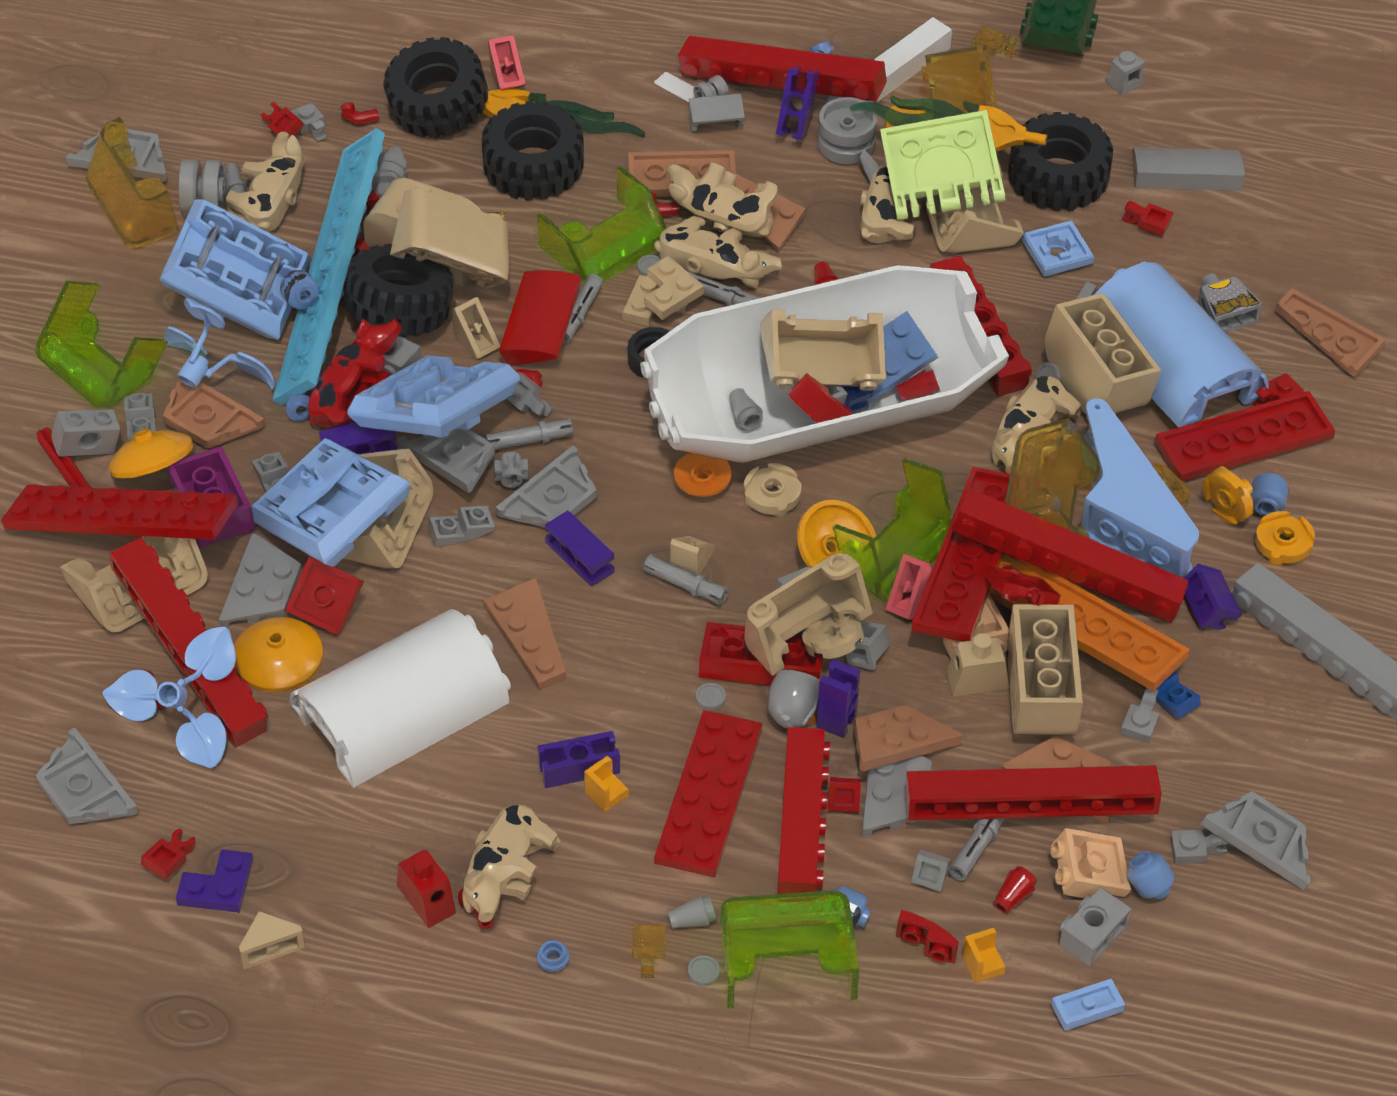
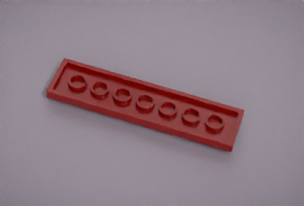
(120, 511)
(957, 581)

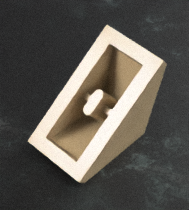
(474, 329)
(690, 553)
(269, 939)

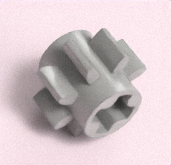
(511, 469)

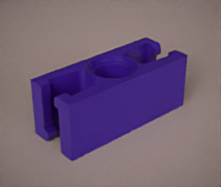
(787, 108)
(361, 439)
(579, 548)
(838, 698)
(560, 762)

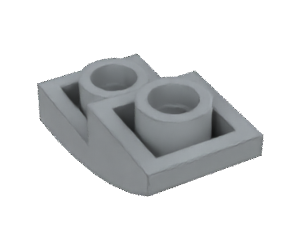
(139, 413)
(270, 469)
(467, 525)

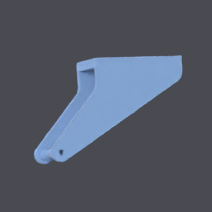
(1131, 502)

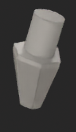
(869, 164)

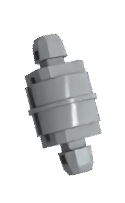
(390, 167)

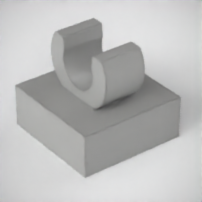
(930, 870)

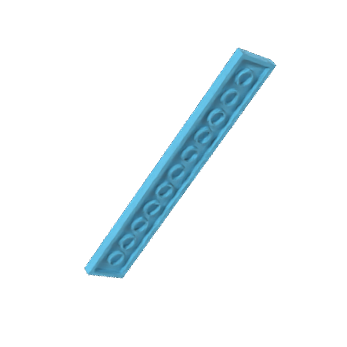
(330, 266)

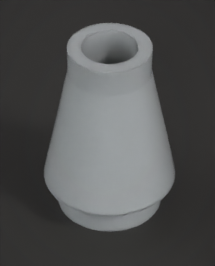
(746, 411)
(693, 913)

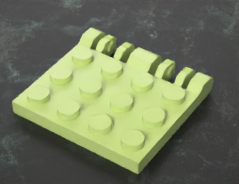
(941, 160)

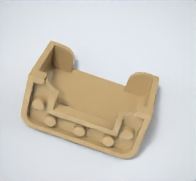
(973, 227)
(453, 236)
(827, 350)
(390, 537)
(827, 587)
(108, 598)

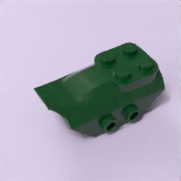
(1060, 24)

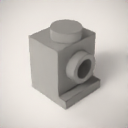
(1124, 68)
(871, 648)

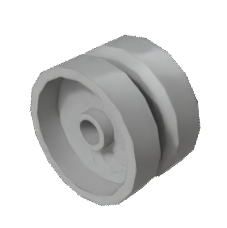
(846, 133)
(201, 184)

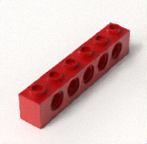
(1017, 369)

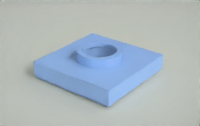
(1060, 236)

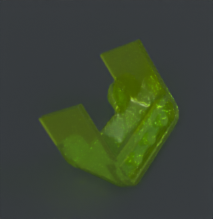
(612, 243)
(71, 352)
(916, 530)
(788, 927)

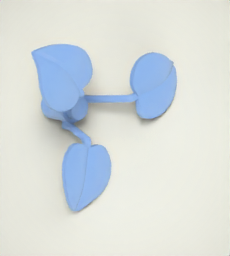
(196, 365)
(136, 694)

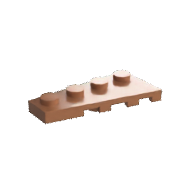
(784, 212)
(528, 631)

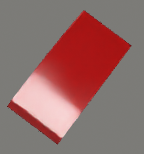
(816, 400)
(938, 942)

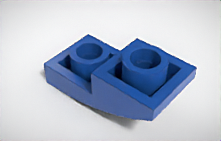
(1176, 697)

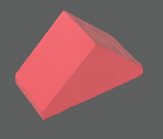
(505, 63)
(908, 586)

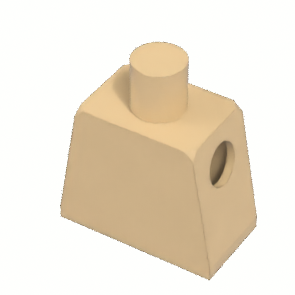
(977, 667)

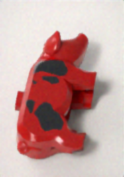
(351, 373)

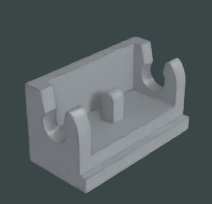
(715, 109)

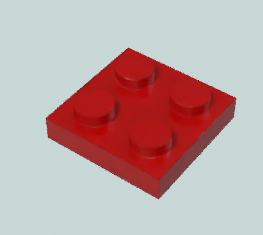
(324, 595)

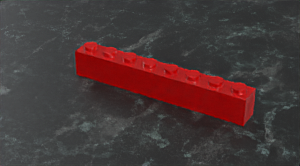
(769, 67)
(1070, 555)
(176, 626)
(1032, 792)

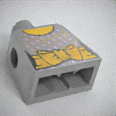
(1229, 302)

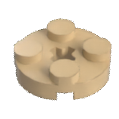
(768, 502)
(833, 636)

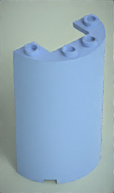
(1183, 341)

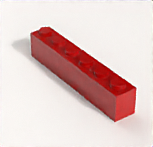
(801, 811)

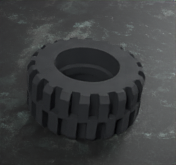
(431, 63)
(532, 173)
(1062, 184)
(403, 289)

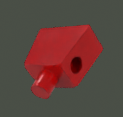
(420, 879)

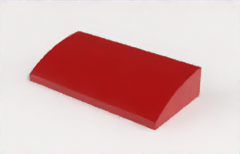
(539, 316)
(729, 659)

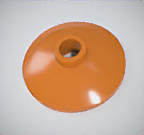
(702, 474)

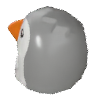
(793, 698)

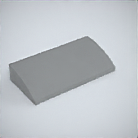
(1188, 168)

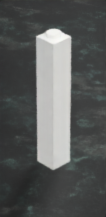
(909, 54)

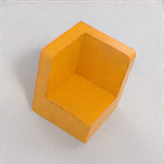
(603, 785)
(982, 956)

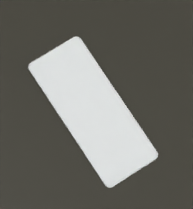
(675, 86)

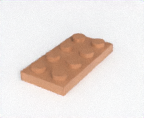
(652, 166)

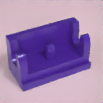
(1210, 597)

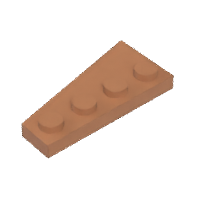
(1333, 333)

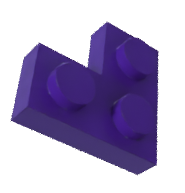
(219, 891)

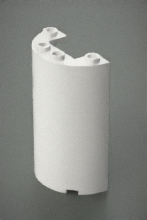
(404, 695)

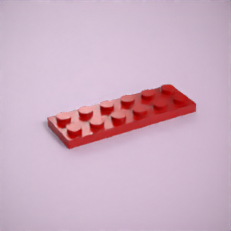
(1244, 436)
(708, 793)

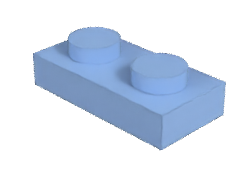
(1088, 1004)

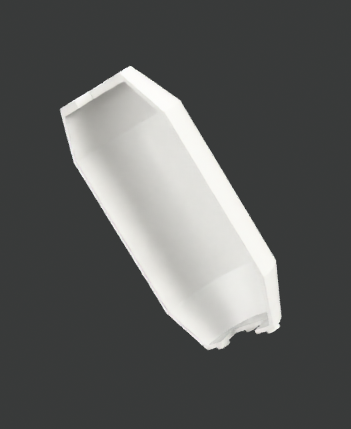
(723, 350)

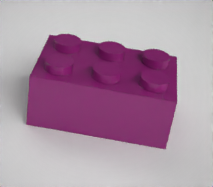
(211, 474)

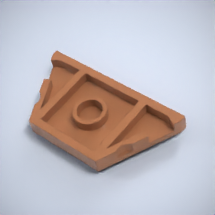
(208, 415)
(900, 735)
(1058, 754)

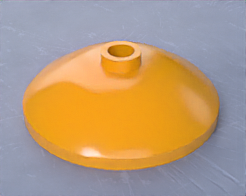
(149, 453)
(817, 532)
(281, 664)

